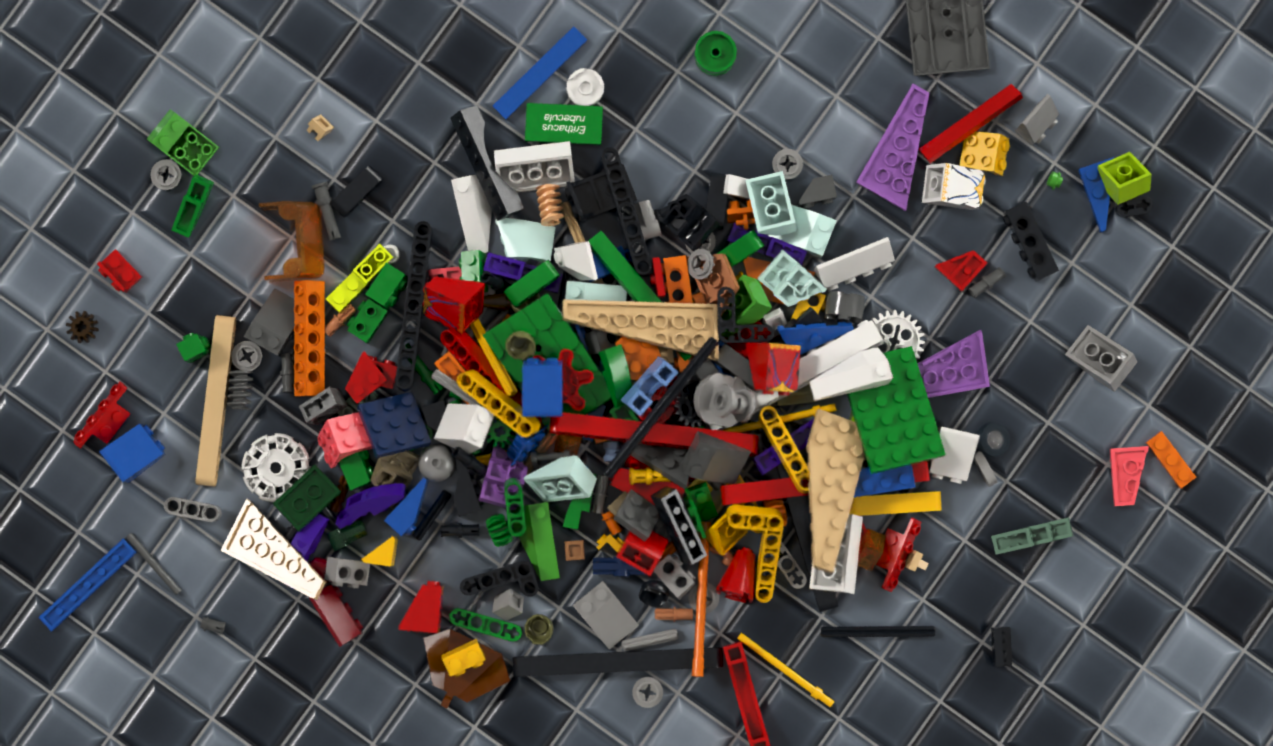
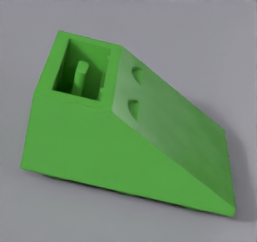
(182, 143)

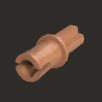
(339, 320)
(673, 614)

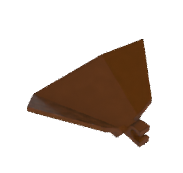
(471, 683)

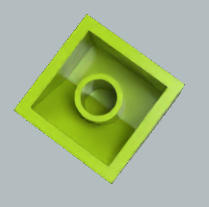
(1124, 178)

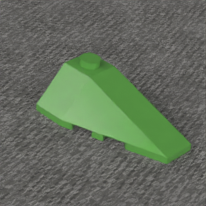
(539, 540)

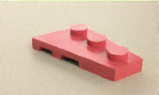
(1126, 473)

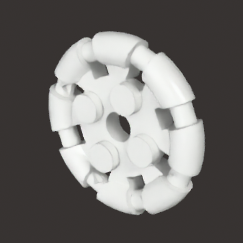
(264, 463)

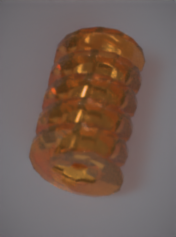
(568, 443)

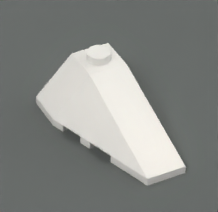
(857, 373)

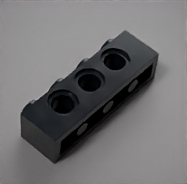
(1040, 247)
(679, 525)

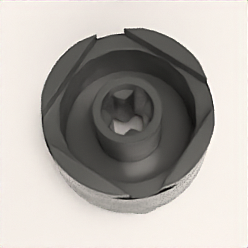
(844, 307)

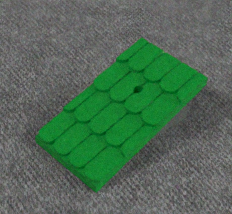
(551, 335)

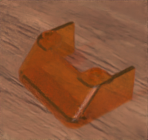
(309, 240)

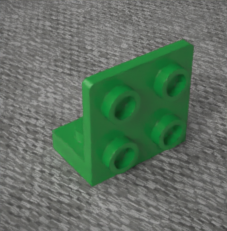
(700, 506)

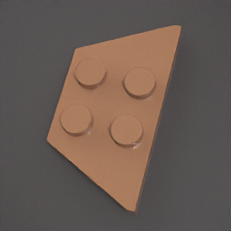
(721, 277)

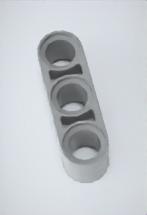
(202, 509)

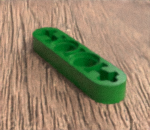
(485, 627)

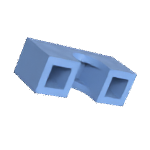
(640, 394)

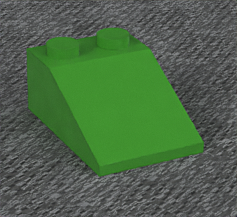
(750, 303)

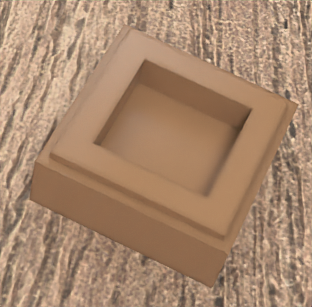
(574, 550)

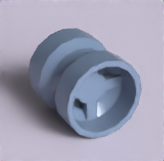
(611, 450)

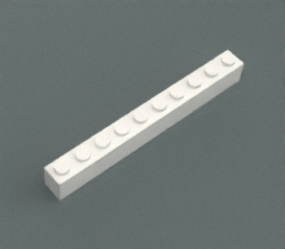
(823, 359)

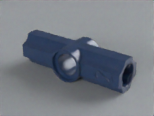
(614, 566)

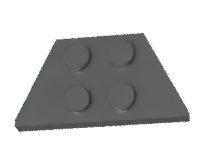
(664, 461)

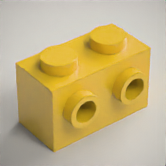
(463, 657)

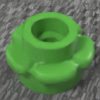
(1054, 180)

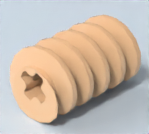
(548, 204)

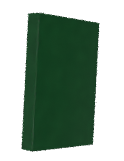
(307, 498)

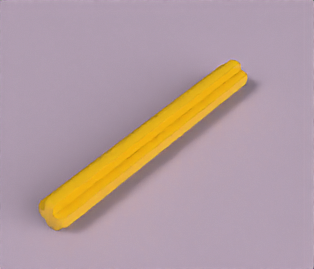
(495, 363)

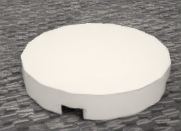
(585, 87)

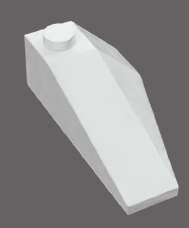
(473, 212)

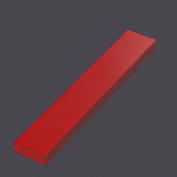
(970, 123)

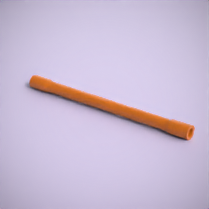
(698, 660)

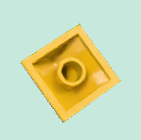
(724, 536)
(383, 554)

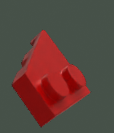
(961, 269)
(364, 379)

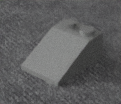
(1038, 120)
(1101, 358)
(605, 615)

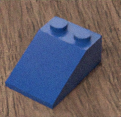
(406, 514)

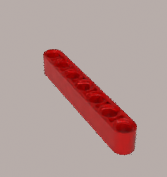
(473, 358)

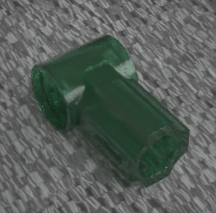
(343, 537)

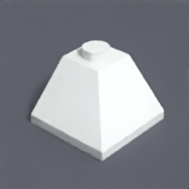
(576, 260)

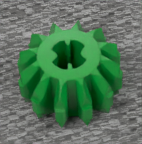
(502, 438)
(498, 530)

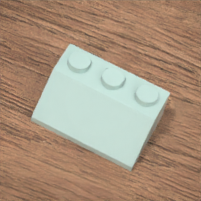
(771, 204)

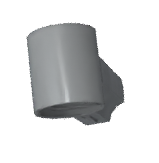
(648, 223)

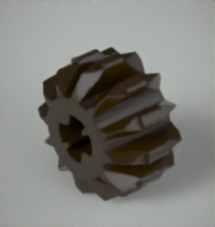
(76, 332)

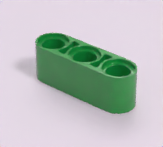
(742, 248)
(532, 283)
(514, 498)

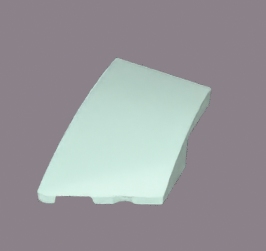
(526, 239)
(790, 280)

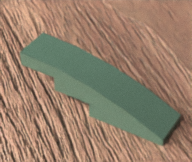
(1032, 535)

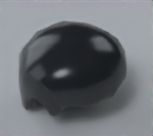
(653, 593)

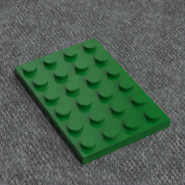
(897, 417)

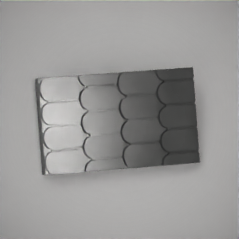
(947, 36)

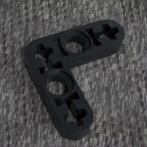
(731, 323)

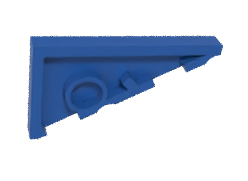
(1096, 193)
(813, 335)

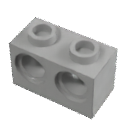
(347, 572)
(671, 579)

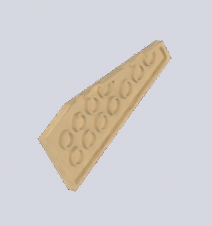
(834, 470)

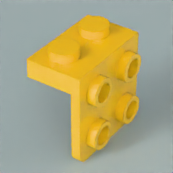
(985, 152)

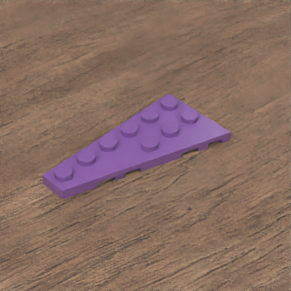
(894, 158)
(956, 367)

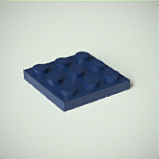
(394, 424)

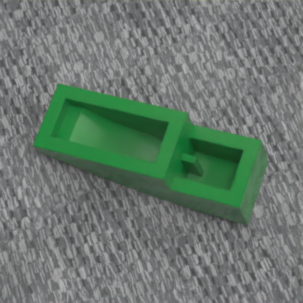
(192, 205)
(616, 373)
(574, 511)

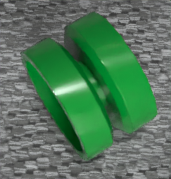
(711, 64)

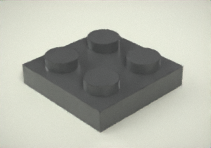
(637, 515)

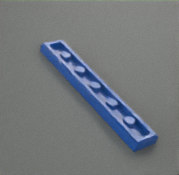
(539, 73)
(87, 584)

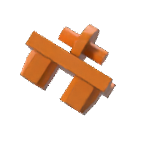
(742, 216)

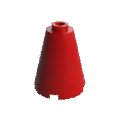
(739, 577)

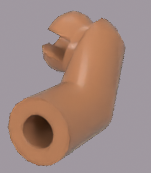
(727, 557)

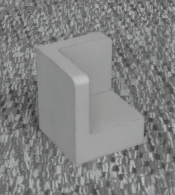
(508, 604)

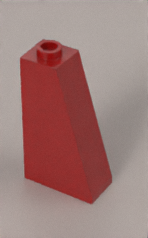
(621, 482)

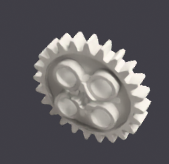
(904, 323)

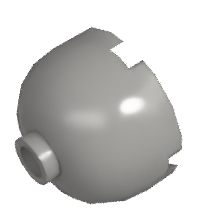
(436, 463)

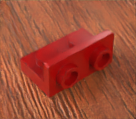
(119, 271)

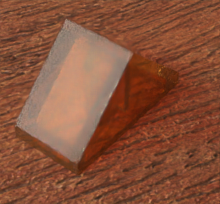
(870, 549)

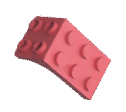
(343, 437)

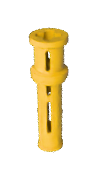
(645, 476)

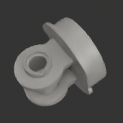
(723, 400)

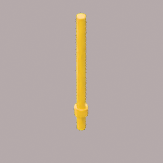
(785, 418)
(816, 692)

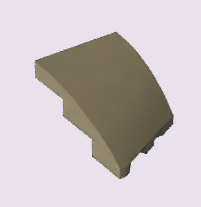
(395, 469)

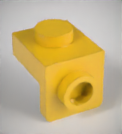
(614, 543)

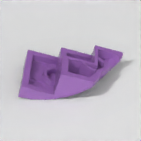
(498, 471)

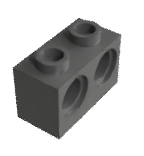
(323, 406)

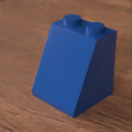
(542, 387)
(133, 452)

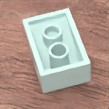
(812, 231)
(594, 291)
(562, 480)

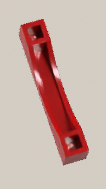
(745, 694)

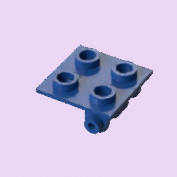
(522, 445)

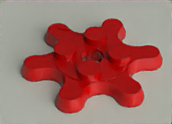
(572, 380)

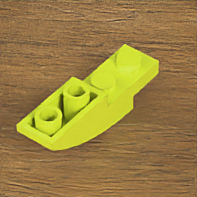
(359, 279)

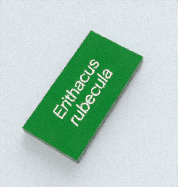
(563, 123)

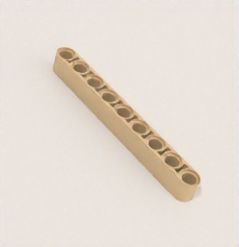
(215, 401)

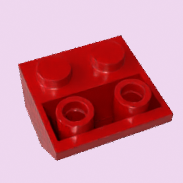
(642, 554)

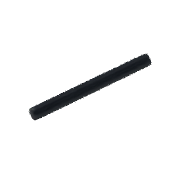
(879, 631)

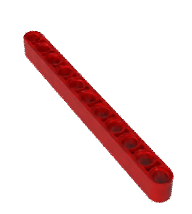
(659, 435)
(785, 488)

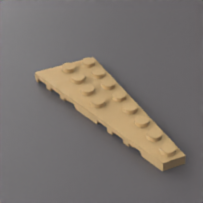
(668, 325)

